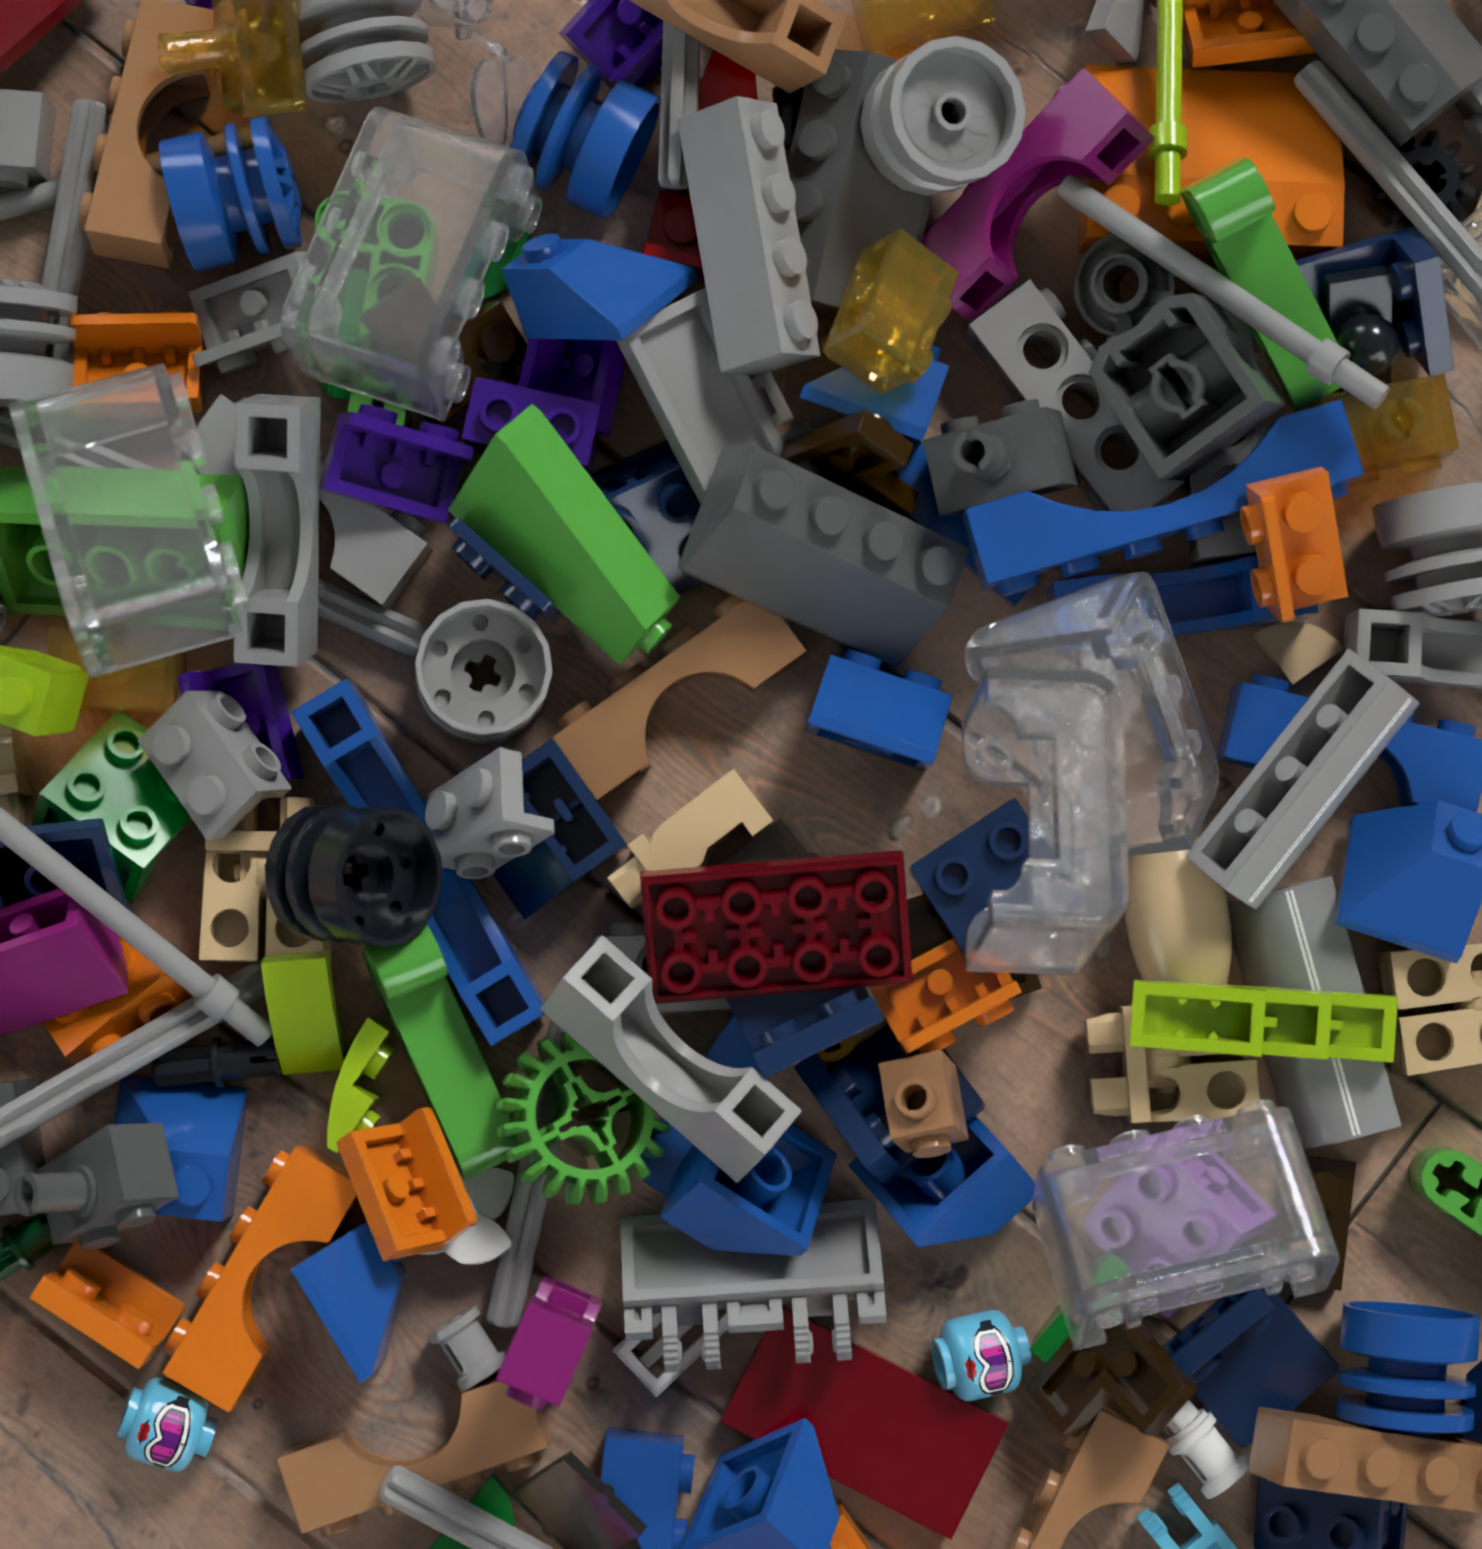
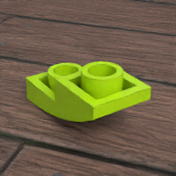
(303, 1012)
(351, 1100)

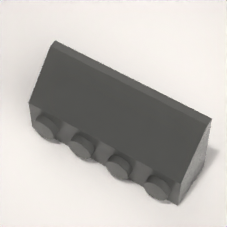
(1393, 56)
(838, 189)
(820, 555)

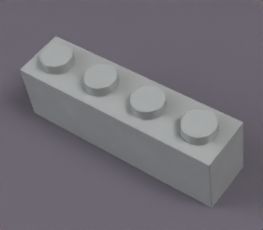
(748, 236)

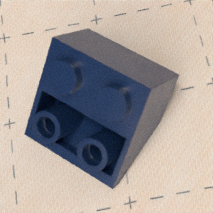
(581, 839)

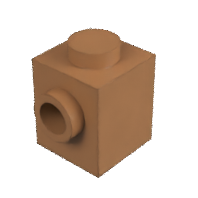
(923, 1103)

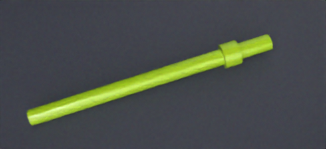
(1170, 134)

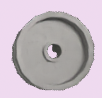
(943, 116)

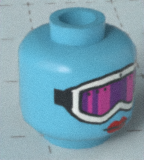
(980, 1355)
(166, 1425)

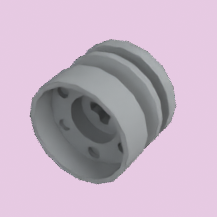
(362, 48)
(24, 337)
(1444, 544)
(467, 638)

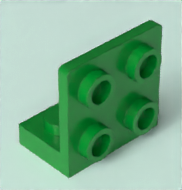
(120, 784)

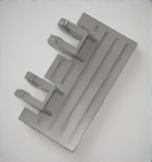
(694, 401)
(690, 1282)

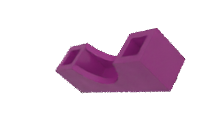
(1077, 134)
(549, 1343)

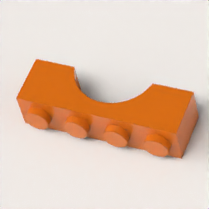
(223, 1345)

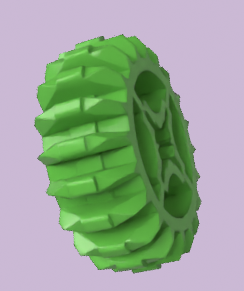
(599, 1142)

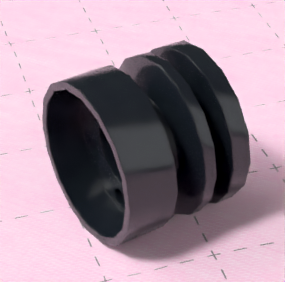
(354, 874)

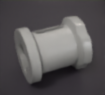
(468, 1347)

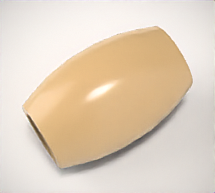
(1177, 920)

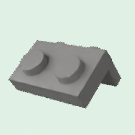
(244, 313)
(213, 760)
(482, 817)

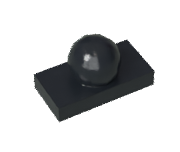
(1360, 317)

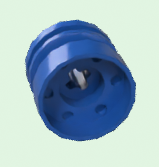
(594, 139)
(231, 193)
(1408, 1367)

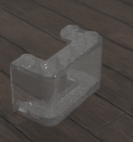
(406, 260)
(129, 518)
(1066, 745)
(1181, 1219)

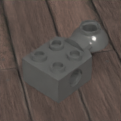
(1171, 362)

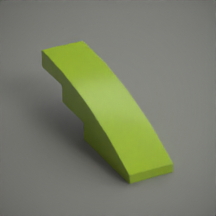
(1263, 1021)

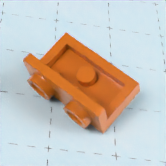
(1238, 32)
(123, 343)
(942, 999)
(99, 1025)
(407, 1185)

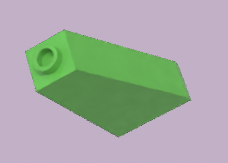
(565, 537)

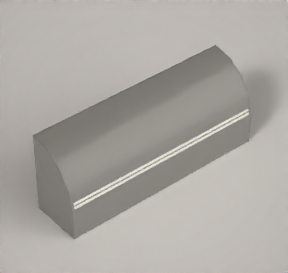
(1302, 779)
(1299, 947)

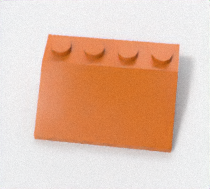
(1226, 119)

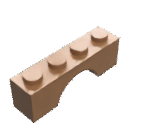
(773, 38)
(130, 206)
(610, 739)
(1366, 1461)
(1102, 1467)
(340, 1477)

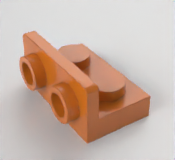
(1295, 542)
(110, 1303)

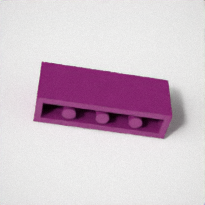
(55, 961)

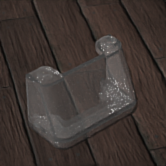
(1127, 638)

